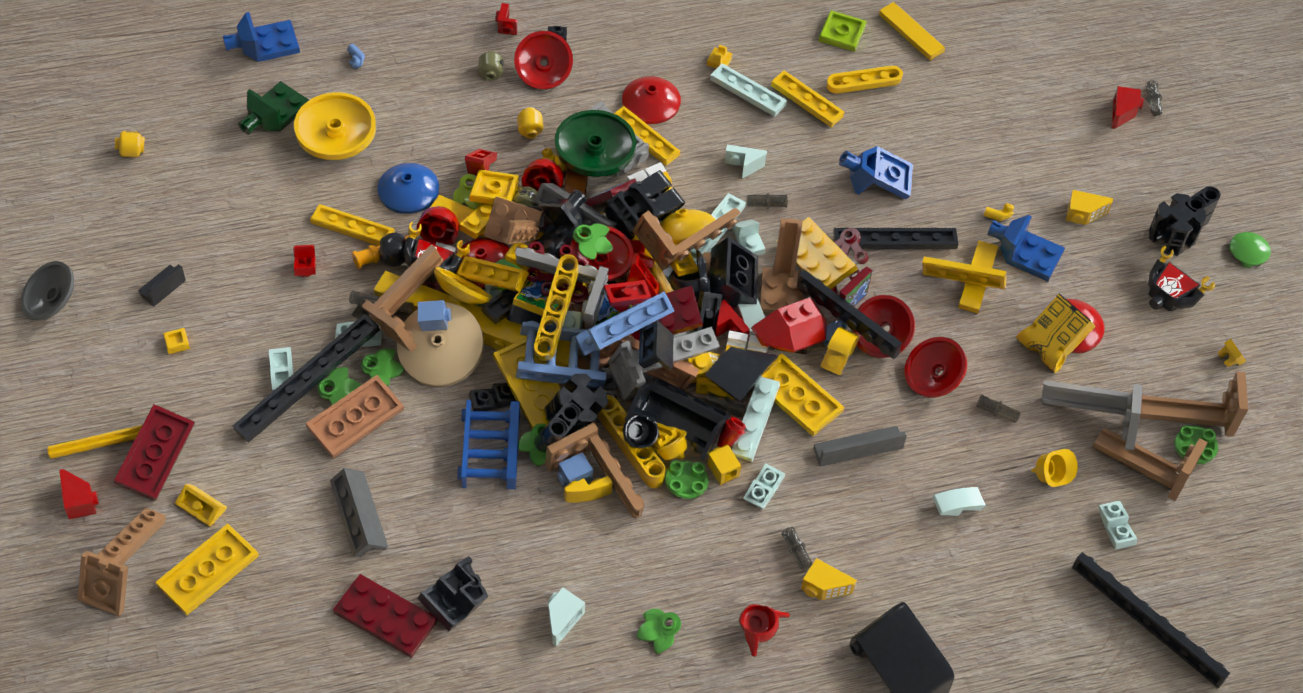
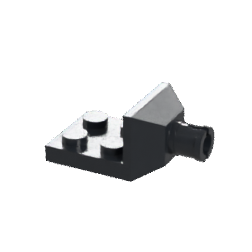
(565, 220)

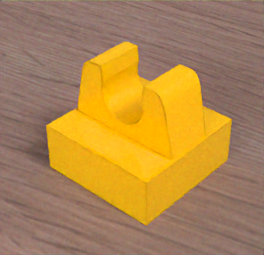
(719, 56)
(1235, 355)

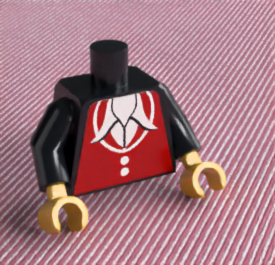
(414, 248)
(1173, 287)

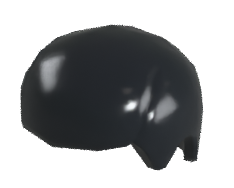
(392, 249)
(640, 431)

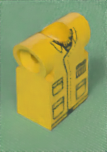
(1056, 332)

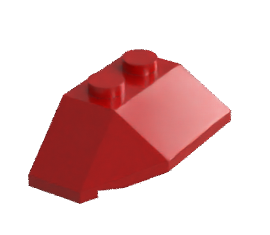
(792, 327)

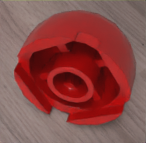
(542, 171)
(439, 225)

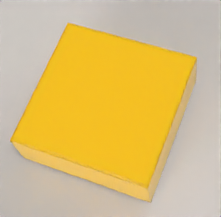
(176, 341)

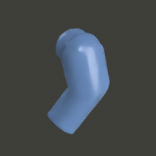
(357, 56)
(831, 328)

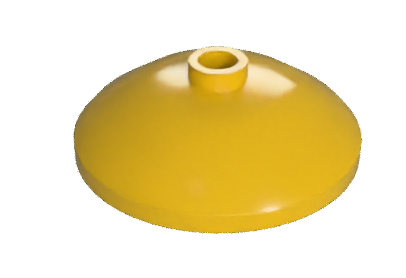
(685, 223)
(460, 288)

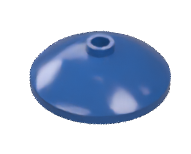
(408, 188)

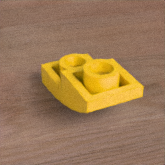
(581, 492)

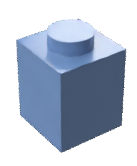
(433, 315)
(575, 470)

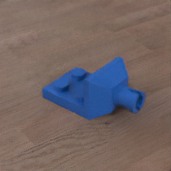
(263, 41)
(879, 168)
(1026, 249)

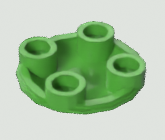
(1250, 249)
(1190, 435)
(686, 479)

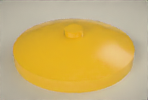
(335, 126)

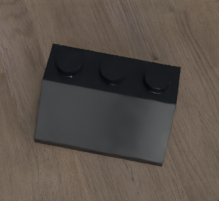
(734, 273)

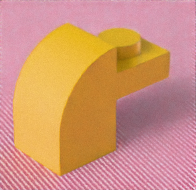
(839, 349)

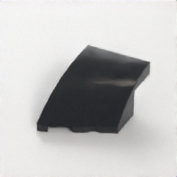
(739, 371)
(454, 595)

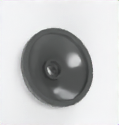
(47, 291)

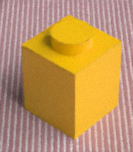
(724, 464)

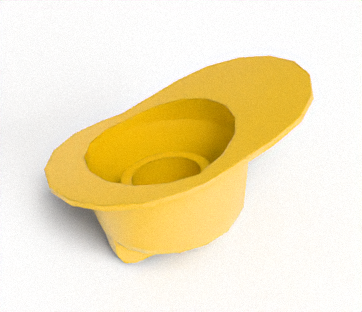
(674, 448)
(1056, 467)

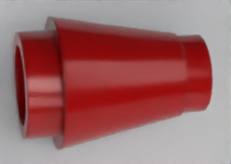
(731, 432)

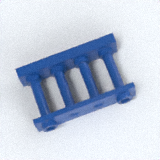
(508, 454)

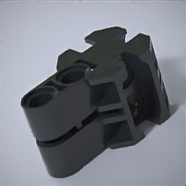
(643, 196)
(1183, 219)
(570, 410)

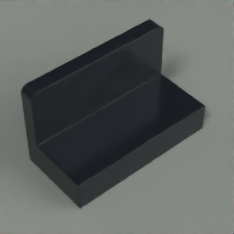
(162, 284)
(656, 346)

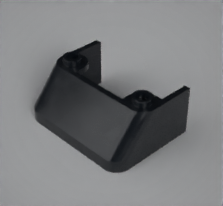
(681, 410)

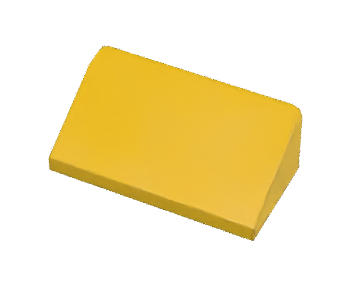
(200, 504)

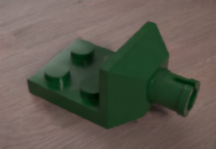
(273, 109)

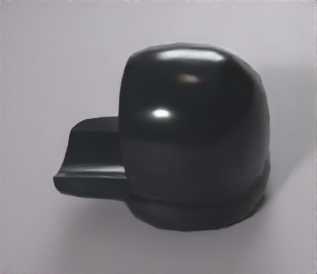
(698, 280)

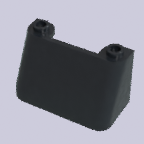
(903, 653)

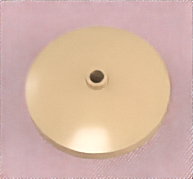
(450, 359)

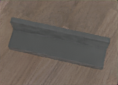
(589, 216)
(859, 445)
(358, 511)

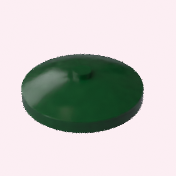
(595, 143)

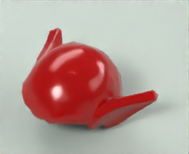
(759, 624)

